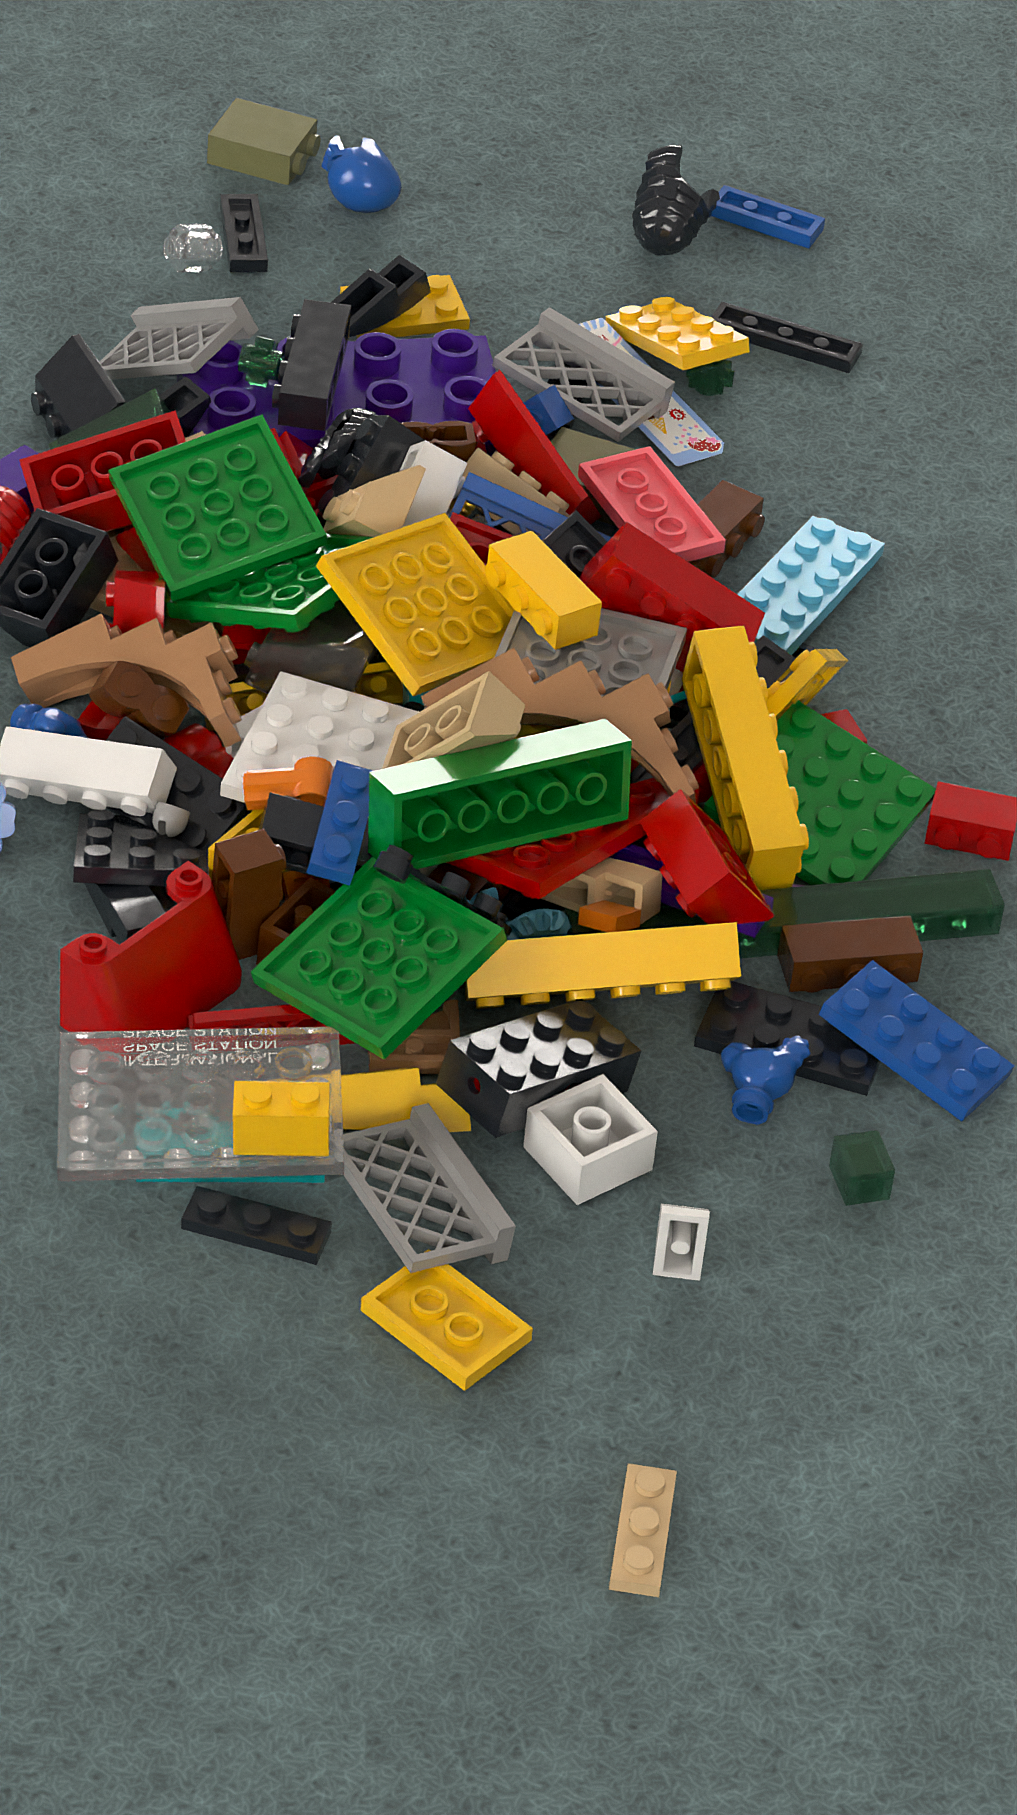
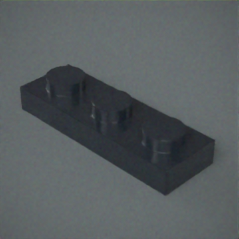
(243, 233)
(256, 1225)

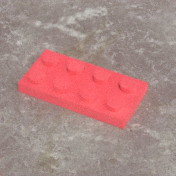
(647, 495)

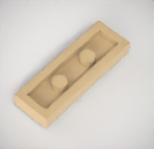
(643, 1530)

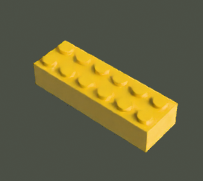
(743, 755)
(608, 962)

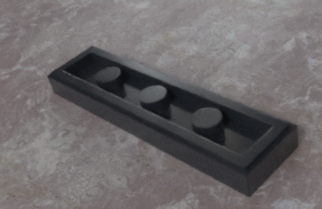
(790, 337)

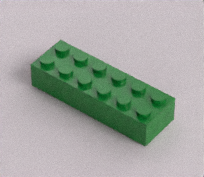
(501, 794)

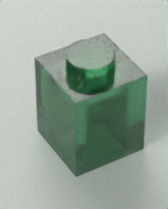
(861, 1167)

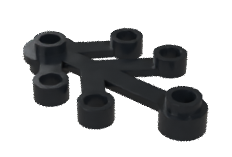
(396, 865)

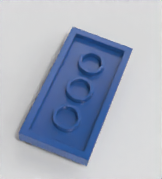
(916, 1040)

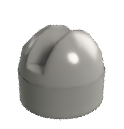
(169, 819)

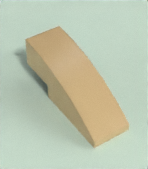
(615, 882)

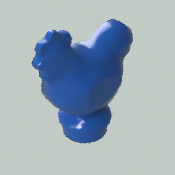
(45, 720)
(762, 1075)

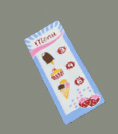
(680, 431)

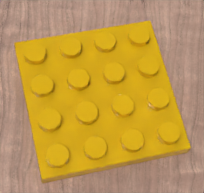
(421, 601)

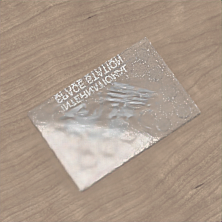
(165, 1101)

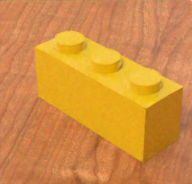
(543, 590)

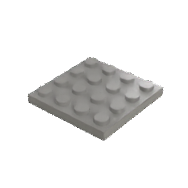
(619, 653)

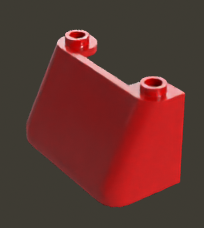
(158, 974)

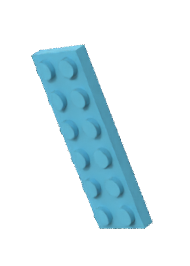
(809, 580)

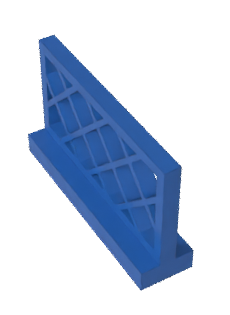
(509, 507)

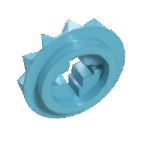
(539, 924)

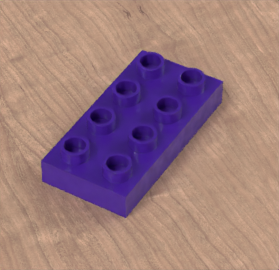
(386, 375)

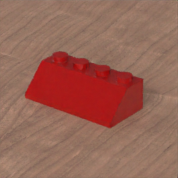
(519, 438)

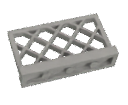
(178, 337)
(592, 361)
(453, 1181)

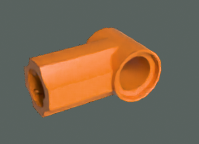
(305, 782)

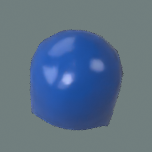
(361, 176)

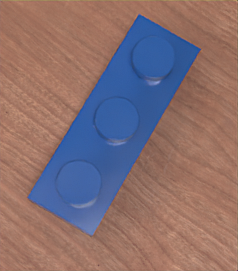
(768, 217)
(341, 824)

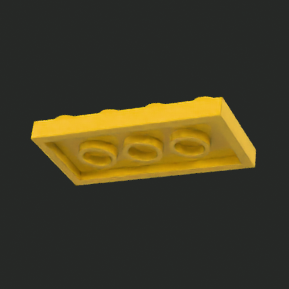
(677, 333)

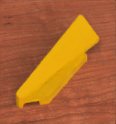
(388, 1097)

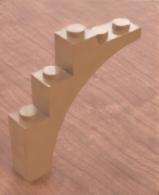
(192, 666)
(575, 699)

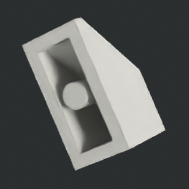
(680, 1241)

